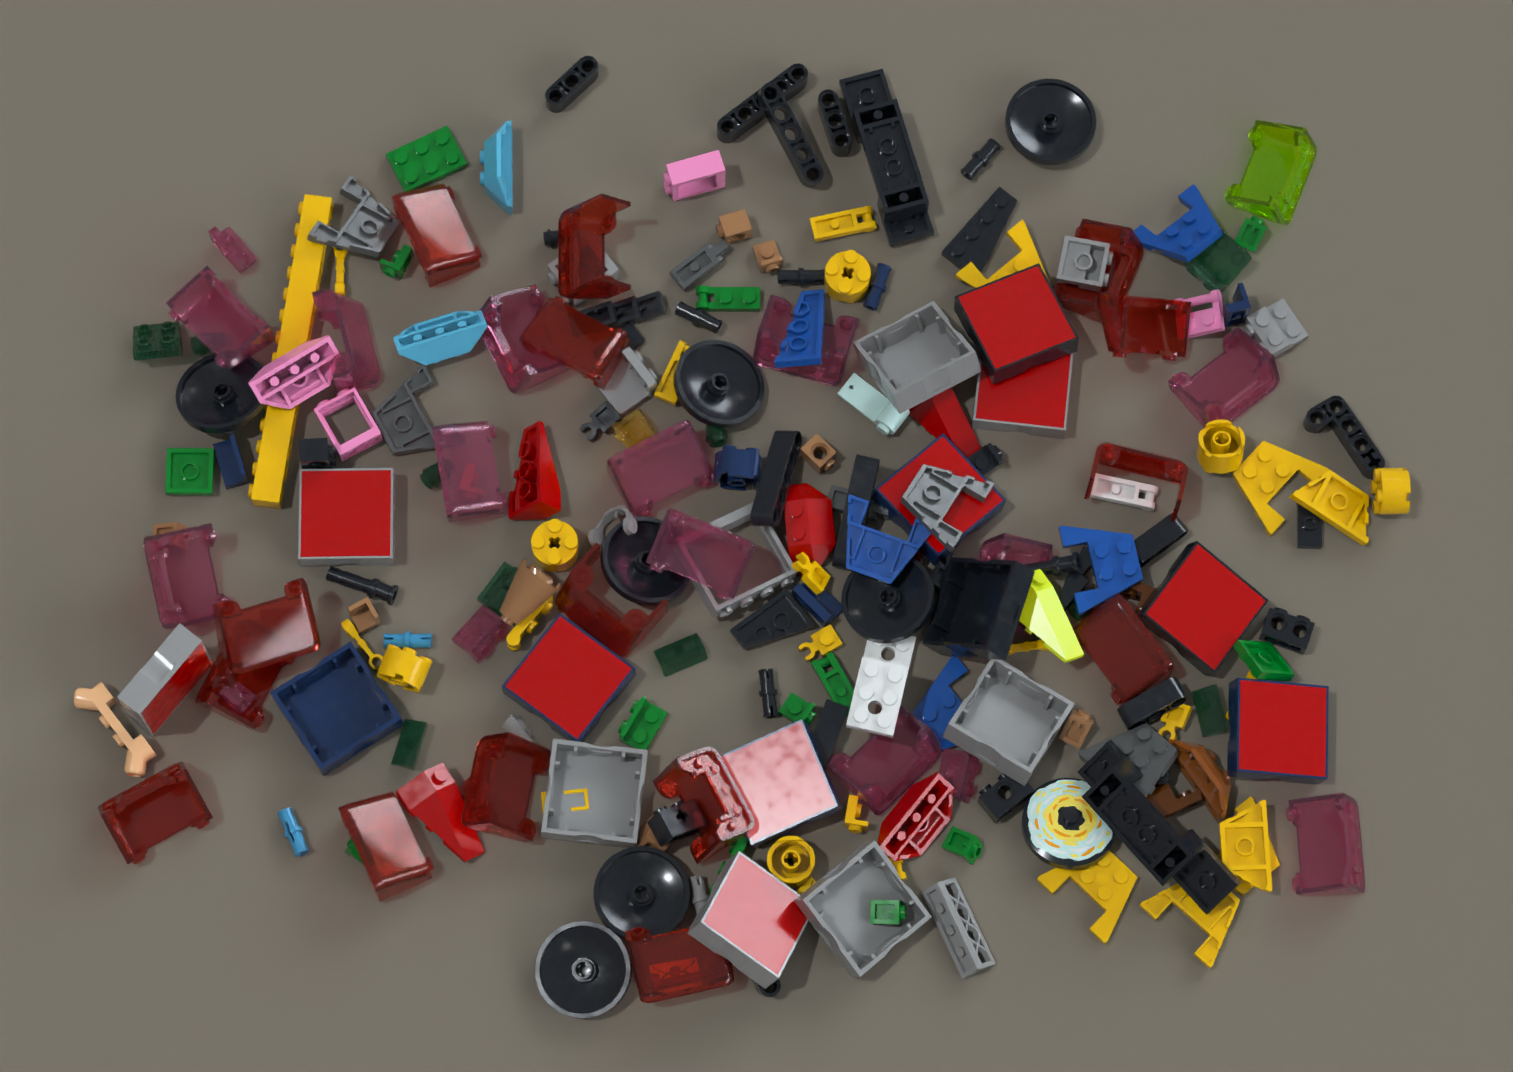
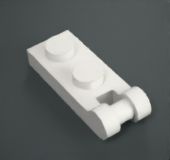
(1124, 492)

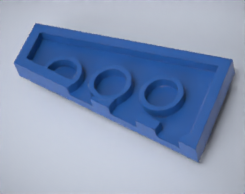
(805, 332)

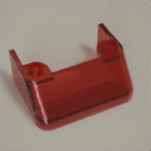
(583, 249)
(1143, 463)
(599, 620)

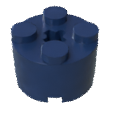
(737, 468)

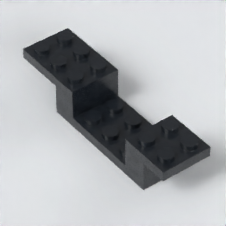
(890, 157)
(1149, 834)

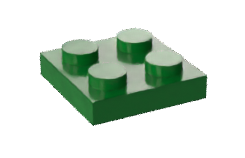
(190, 471)
(1263, 660)

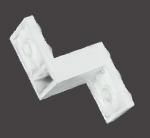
(880, 683)

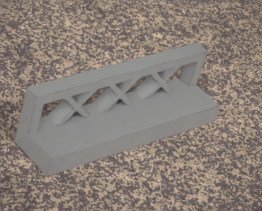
(955, 928)

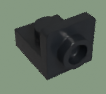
(986, 458)

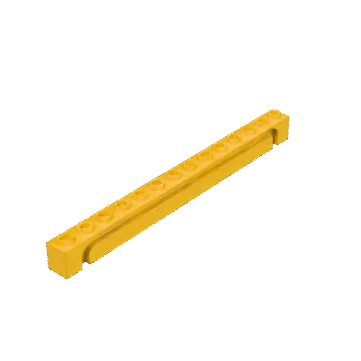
(296, 329)

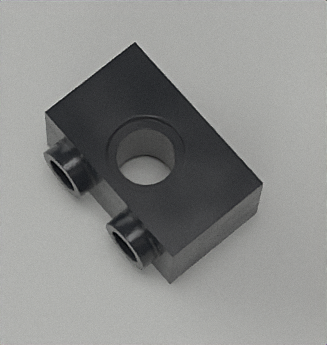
(997, 807)

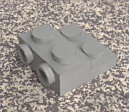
(1084, 263)
(1275, 328)

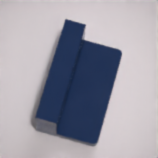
(1236, 312)
(230, 462)
(820, 606)

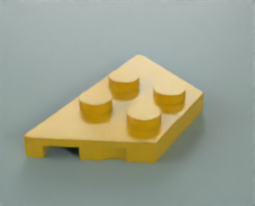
(1337, 504)
(1246, 846)

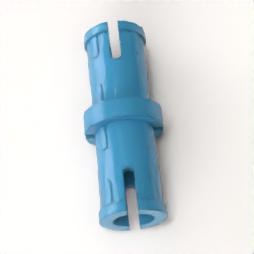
(408, 640)
(293, 832)

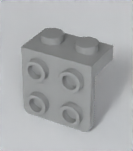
(629, 382)

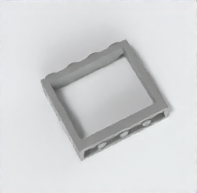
(777, 550)

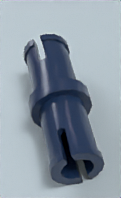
(877, 286)

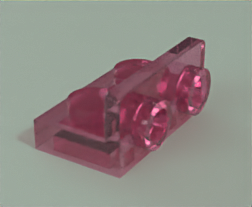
(232, 248)
(480, 633)
(959, 770)

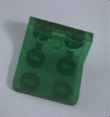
(1219, 263)

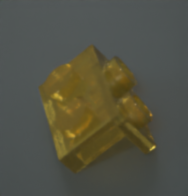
(633, 428)

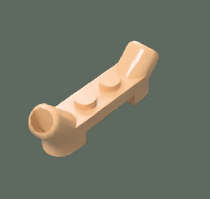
(101, 700)

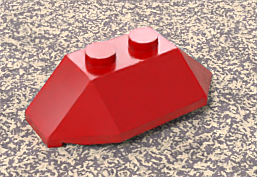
(809, 523)
(917, 818)

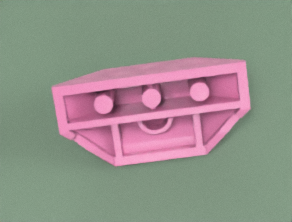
(295, 374)

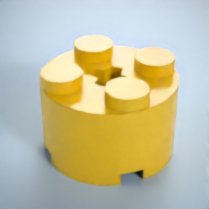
(847, 264)
(1220, 447)
(1390, 491)
(554, 533)
(404, 668)
(801, 854)

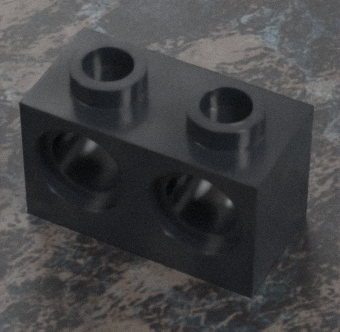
(316, 453)
(1285, 637)

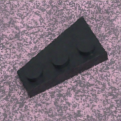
(772, 621)

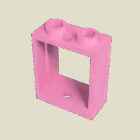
(694, 175)
(359, 442)

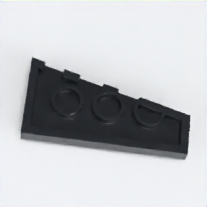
(981, 232)

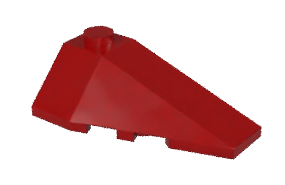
(944, 415)
(537, 486)
(439, 805)

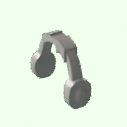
(629, 523)

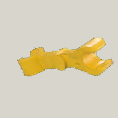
(340, 269)
(350, 629)
(1027, 646)

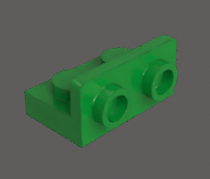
(642, 724)

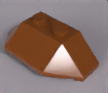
(1204, 775)

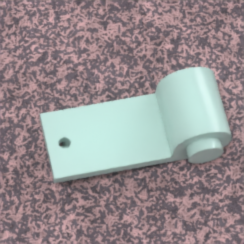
(872, 405)

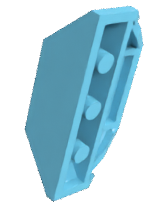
(499, 167)
(441, 337)

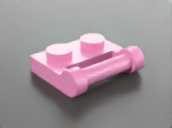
(1207, 320)

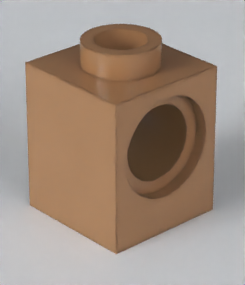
(734, 227)
(814, 445)

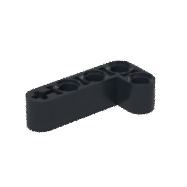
(1347, 439)

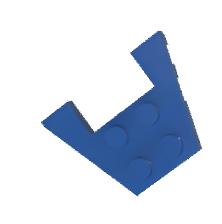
(1186, 235)
(876, 552)
(1112, 561)
(941, 702)

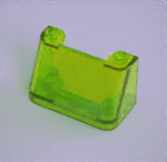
(1274, 171)

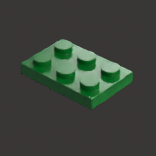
(426, 159)

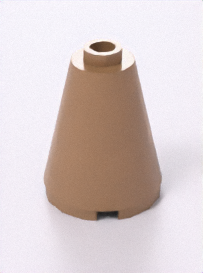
(526, 593)

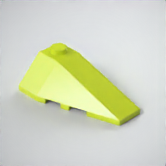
(1048, 620)

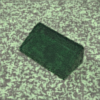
(680, 654)
(1209, 711)
(409, 744)

